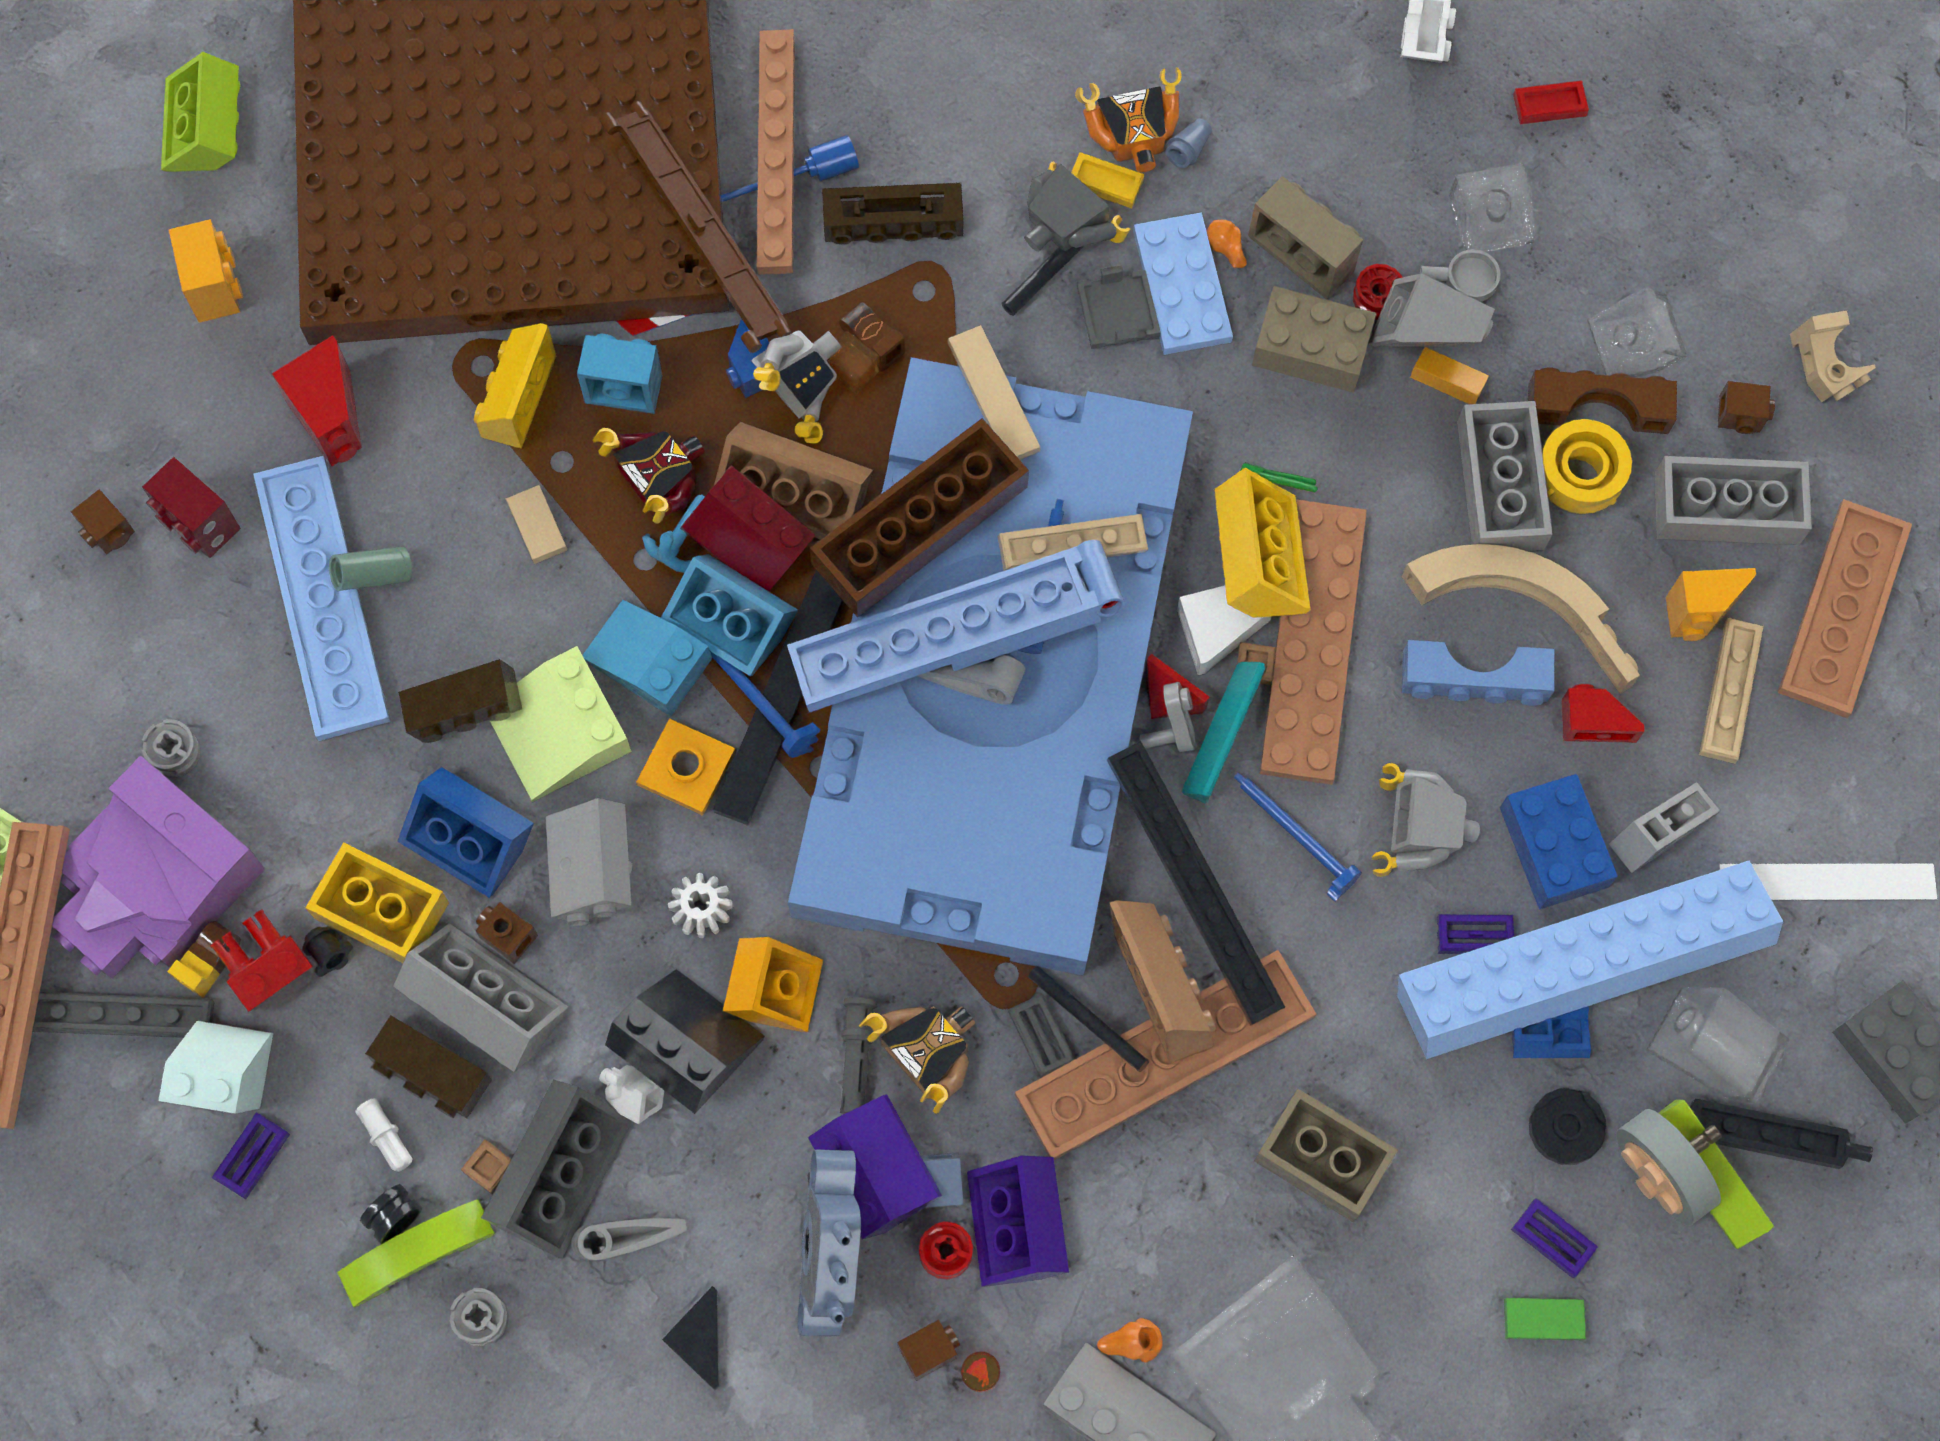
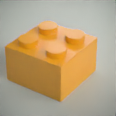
(206, 270)

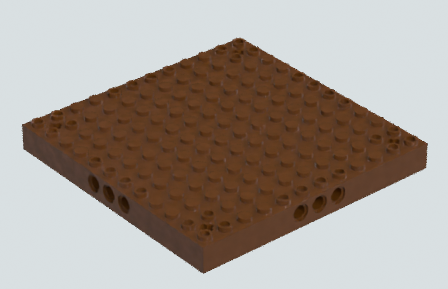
(467, 167)

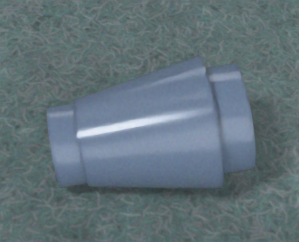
(1187, 145)

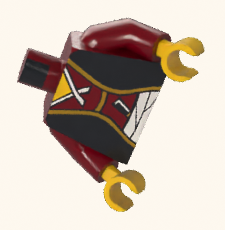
(654, 467)

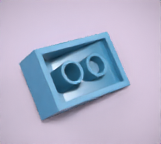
(648, 656)

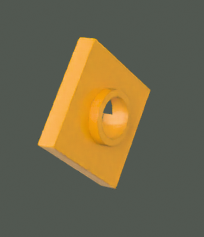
(692, 790)

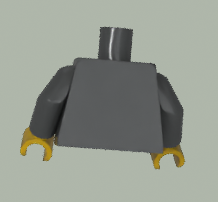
(1068, 212)

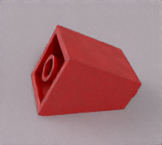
(322, 398)

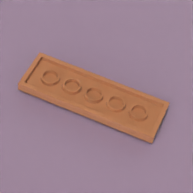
(1845, 608)

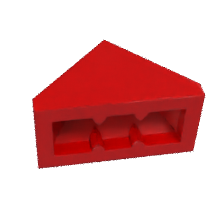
(1160, 674)

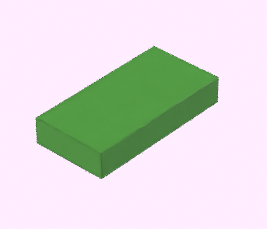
(1544, 1319)

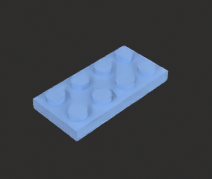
(1183, 283)

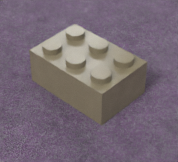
(1305, 237)
(1313, 339)
(1325, 1155)

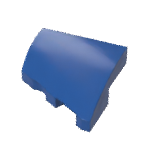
(1555, 1037)

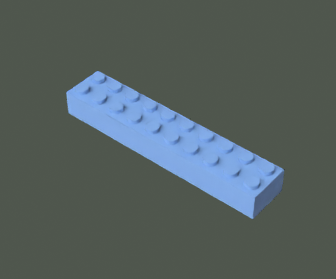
(1588, 959)

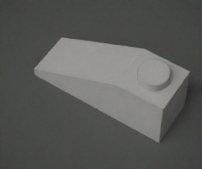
(1663, 827)

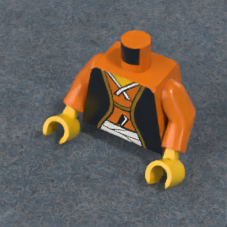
(1133, 122)

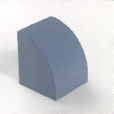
(947, 1175)

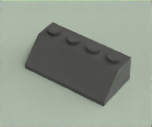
(557, 1168)

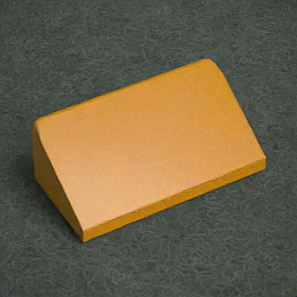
(1449, 376)

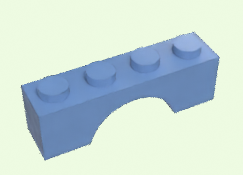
(1432, 671)

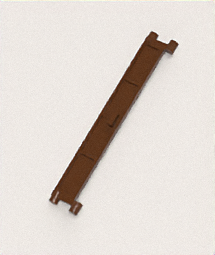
(700, 224)

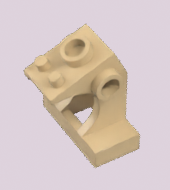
(1818, 356)

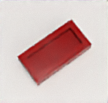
(1551, 102)

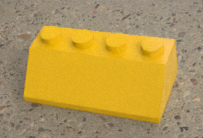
(1261, 547)

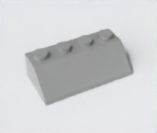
(480, 996)
(1113, 1405)

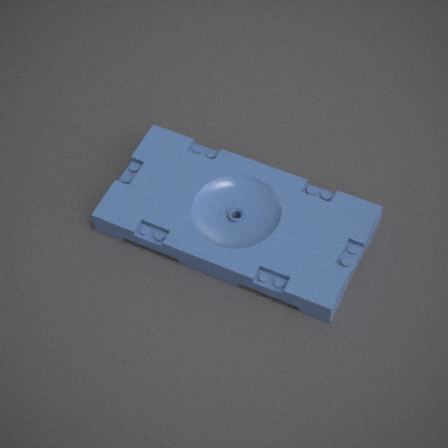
(976, 812)

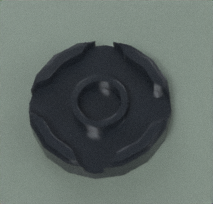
(1567, 1126)

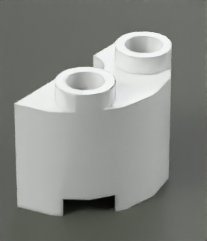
(1426, 30)

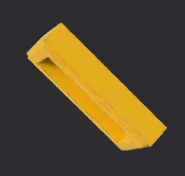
(1108, 179)

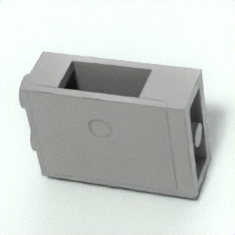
(588, 861)

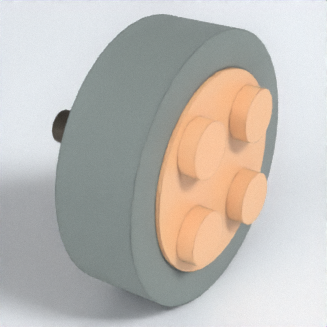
(1670, 1165)

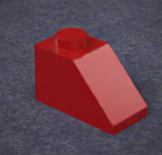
(1597, 717)

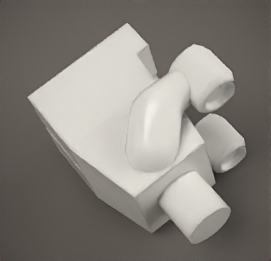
(631, 1093)

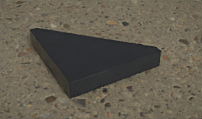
(697, 1338)

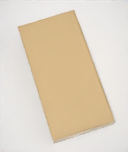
(536, 524)

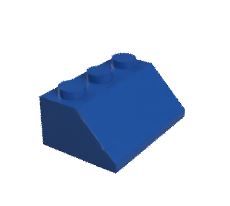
(464, 831)

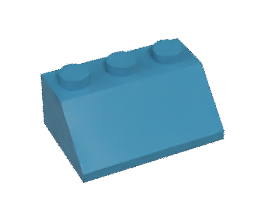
(729, 613)

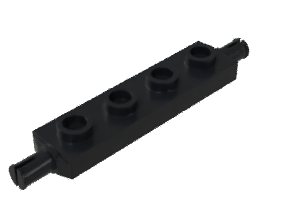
(1779, 1135)

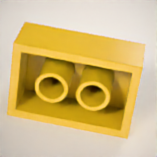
(376, 903)

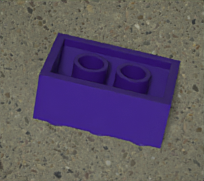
(889, 1170)
(1017, 1221)

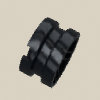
(391, 1213)

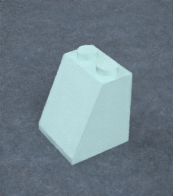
(218, 1068)

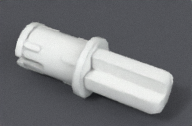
(384, 1134)

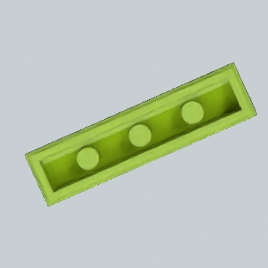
(1738, 1211)

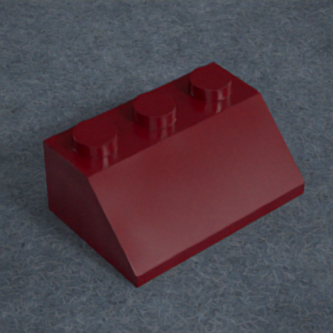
(747, 530)

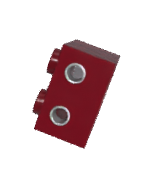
(190, 508)

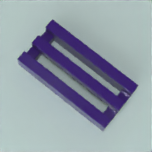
(1459, 919)
(262, 1164)
(1581, 1259)

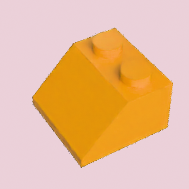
(1703, 599)
(773, 984)

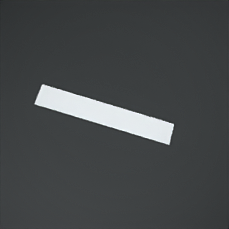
(1846, 881)

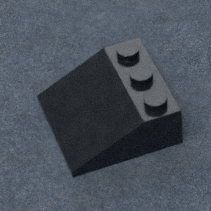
(682, 1039)

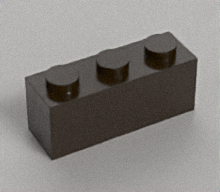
(460, 701)
(427, 1068)

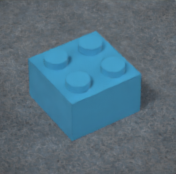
(620, 373)

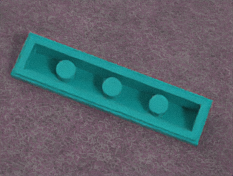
(1223, 730)

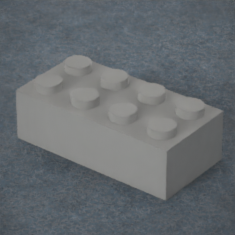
(1504, 475)
(1732, 500)

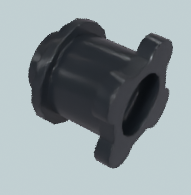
(326, 950)

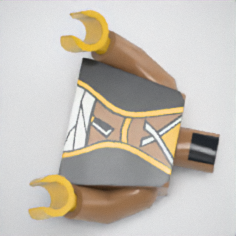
(926, 1047)

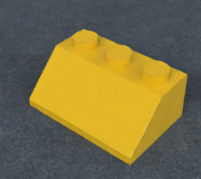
(516, 385)

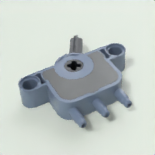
(829, 1244)

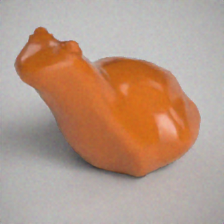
(1226, 239)
(1134, 1341)

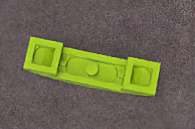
(414, 1251)

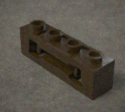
(893, 213)

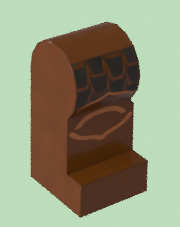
(874, 334)

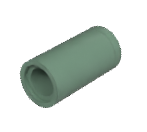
(370, 568)

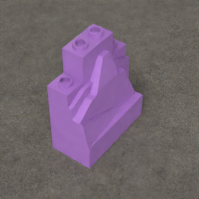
(148, 875)

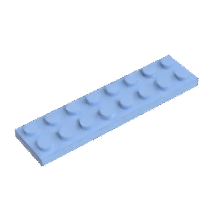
(323, 622)

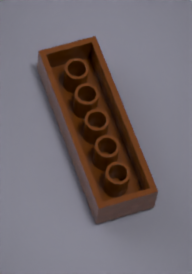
(919, 517)

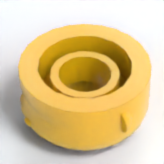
(1597, 446)

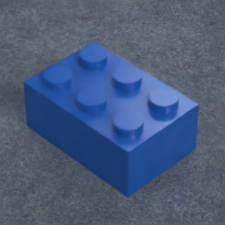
(1558, 841)

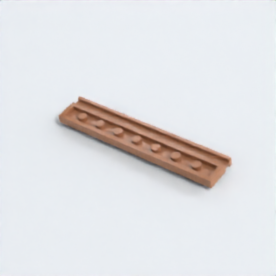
(26, 919)

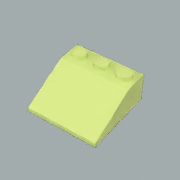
(561, 726)

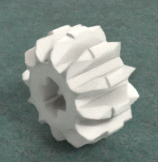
(706, 893)

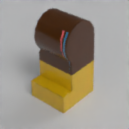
(201, 964)

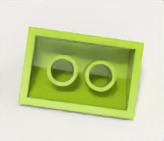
(200, 115)

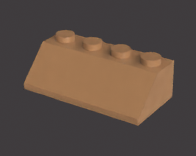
(803, 480)
(1161, 979)

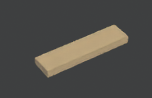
(993, 391)
(1117, 535)
(1731, 690)

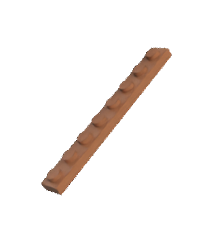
(776, 152)

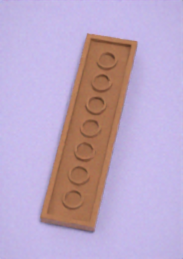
(1315, 649)
(1106, 1090)

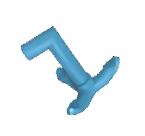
(671, 542)

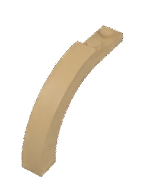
(1535, 577)

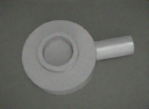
(1470, 273)

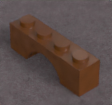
(1645, 402)

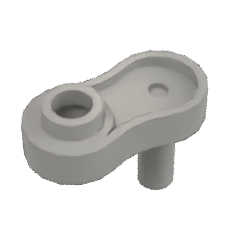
(1182, 733)

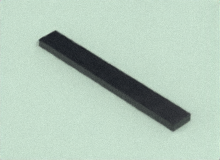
(762, 740)
(1195, 883)

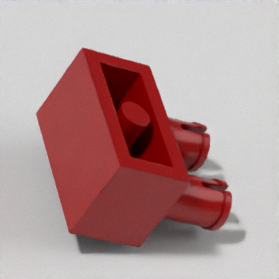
(261, 977)

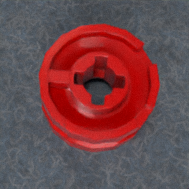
(1374, 277)
(956, 1263)

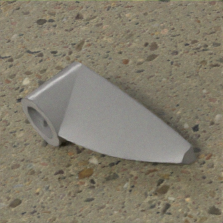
(989, 680)
(625, 1236)

